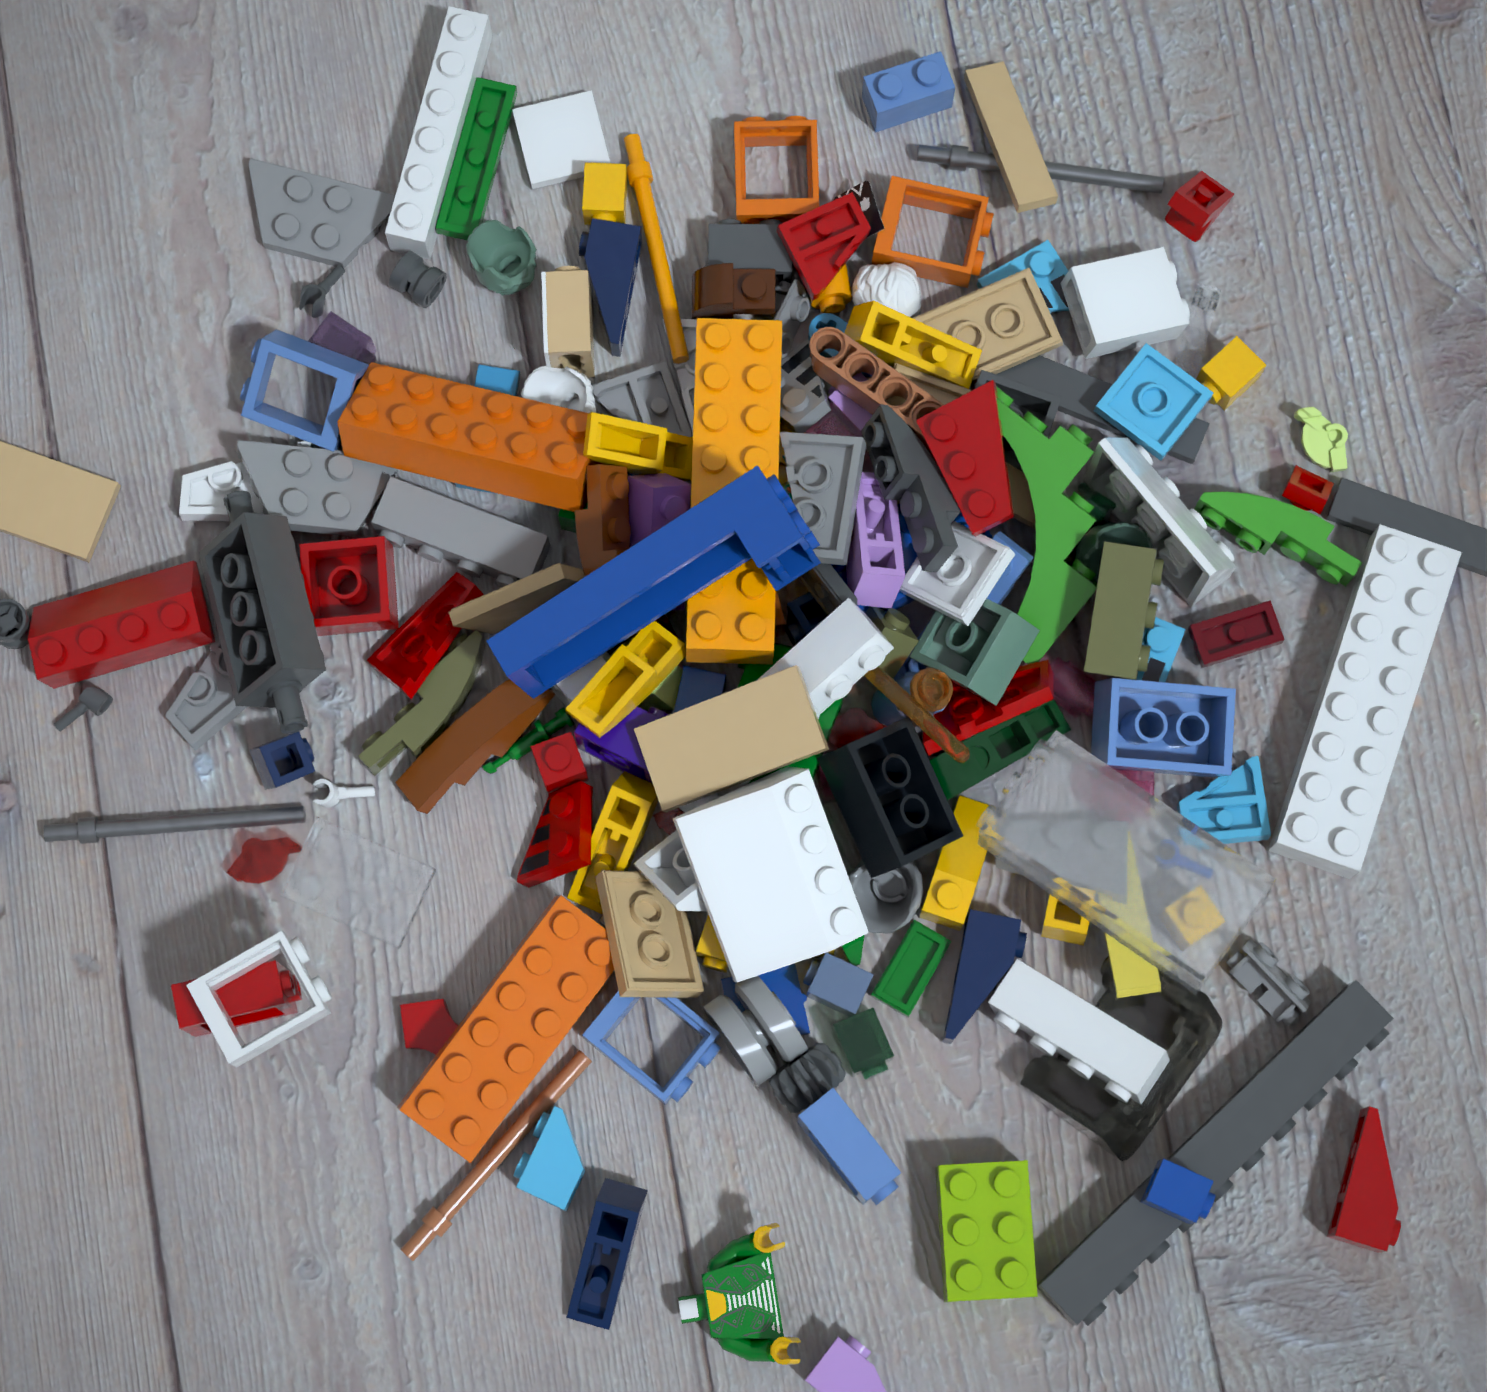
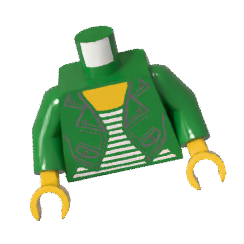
(742, 1300)

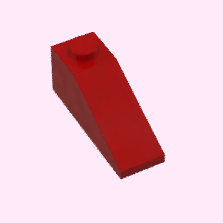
(1366, 1196)

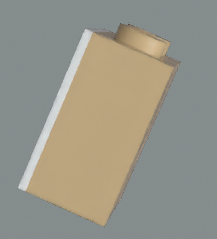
(568, 320)

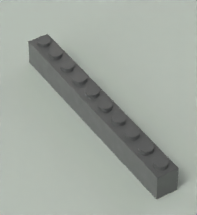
(1218, 1149)

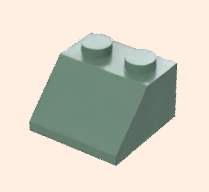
(977, 655)

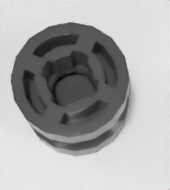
(417, 279)
(9, 614)

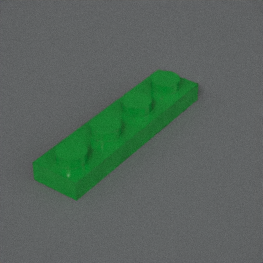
(476, 158)

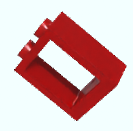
(251, 998)

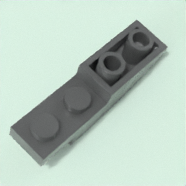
(915, 480)

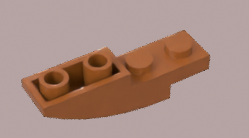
(604, 527)

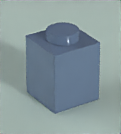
(837, 984)

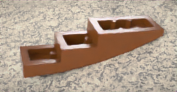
(466, 745)

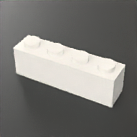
(1078, 1032)

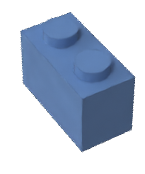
(908, 91)

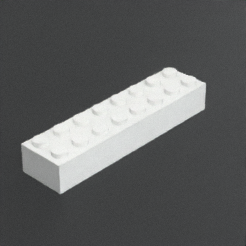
(1364, 702)

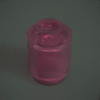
(1072, 688)

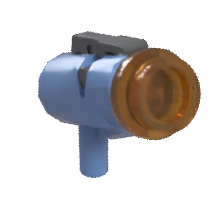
(928, 687)

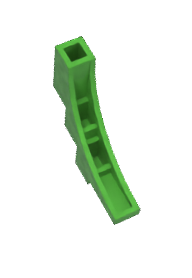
(1050, 464)

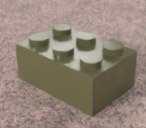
(1123, 610)

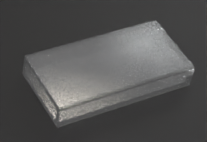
(1124, 860)

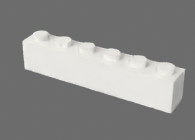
(437, 131)
(830, 662)

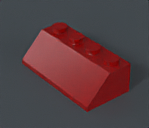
(119, 626)

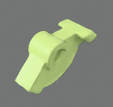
(1323, 440)

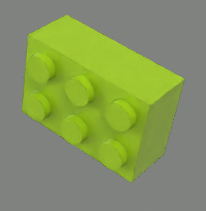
(986, 1231)

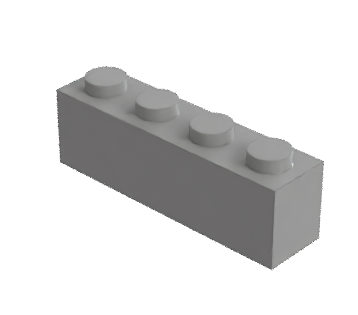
(458, 534)

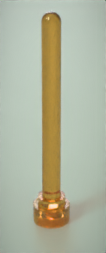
(918, 714)

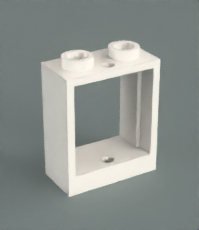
(204, 993)

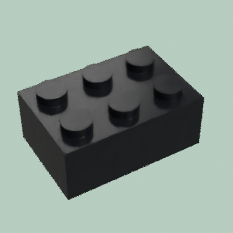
(890, 797)

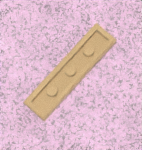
(1010, 137)

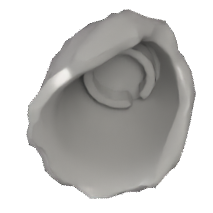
(887, 899)

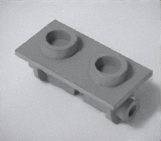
(791, 308)
(1283, 992)

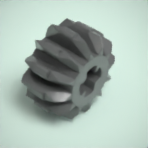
(807, 1078)

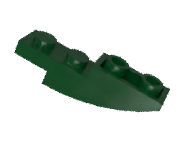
(998, 748)

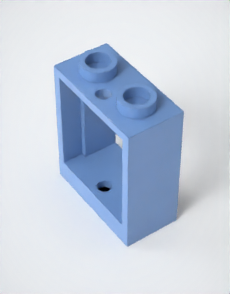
(345, 369)
(680, 1082)
(849, 1148)

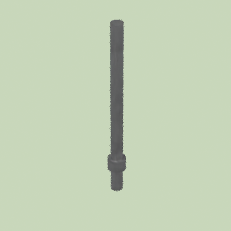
(960, 158)
(91, 830)

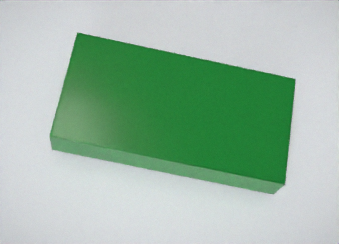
(911, 968)

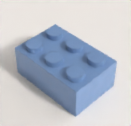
(1163, 727)

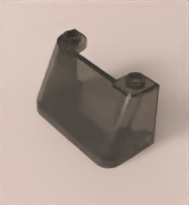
(1173, 1020)

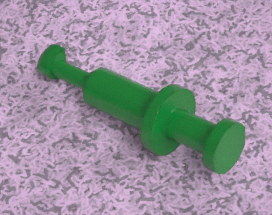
(537, 735)

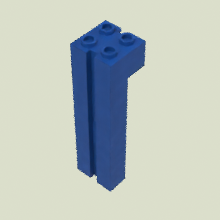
(737, 523)

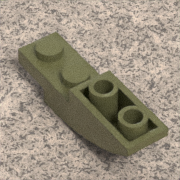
(441, 700)

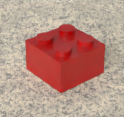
(350, 585)

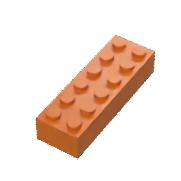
(468, 436)
(511, 1029)

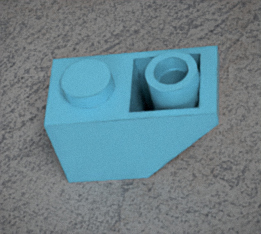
(555, 1164)

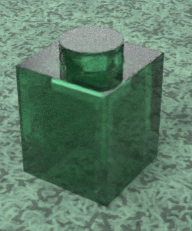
(863, 1044)

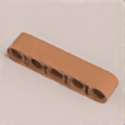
(869, 394)

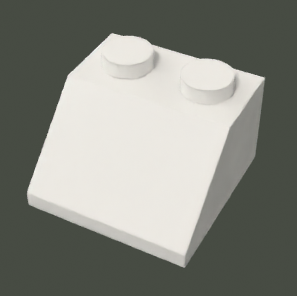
(671, 874)

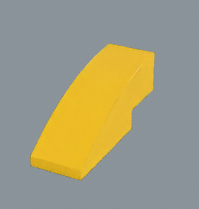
(637, 446)
(627, 679)

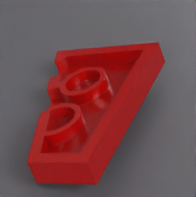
(970, 454)
(423, 639)
(970, 714)

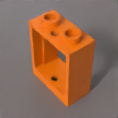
(763, 133)
(942, 200)

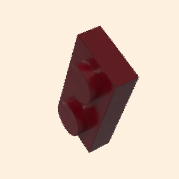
(1236, 634)

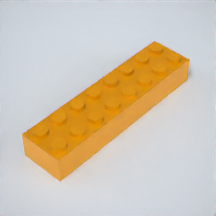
(732, 433)

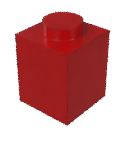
(559, 762)

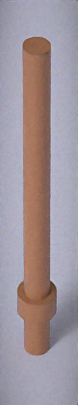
(438, 1220)

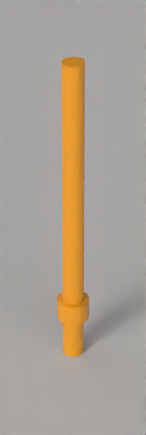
(640, 178)

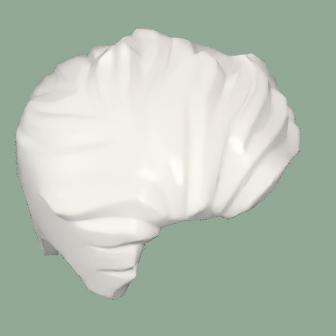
(889, 285)
(560, 388)

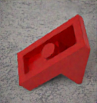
(1197, 205)

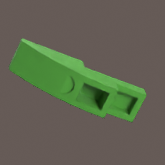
(1263, 520)

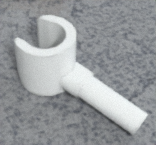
(337, 793)

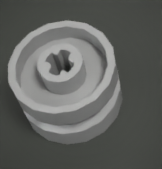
(760, 1025)

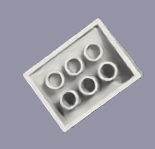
(1143, 498)
(771, 874)

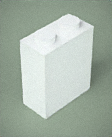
(1125, 302)

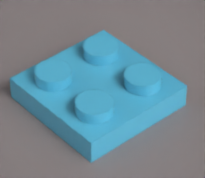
(1153, 401)

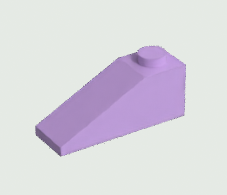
(875, 550)
(845, 1369)

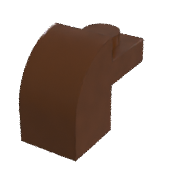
(726, 291)

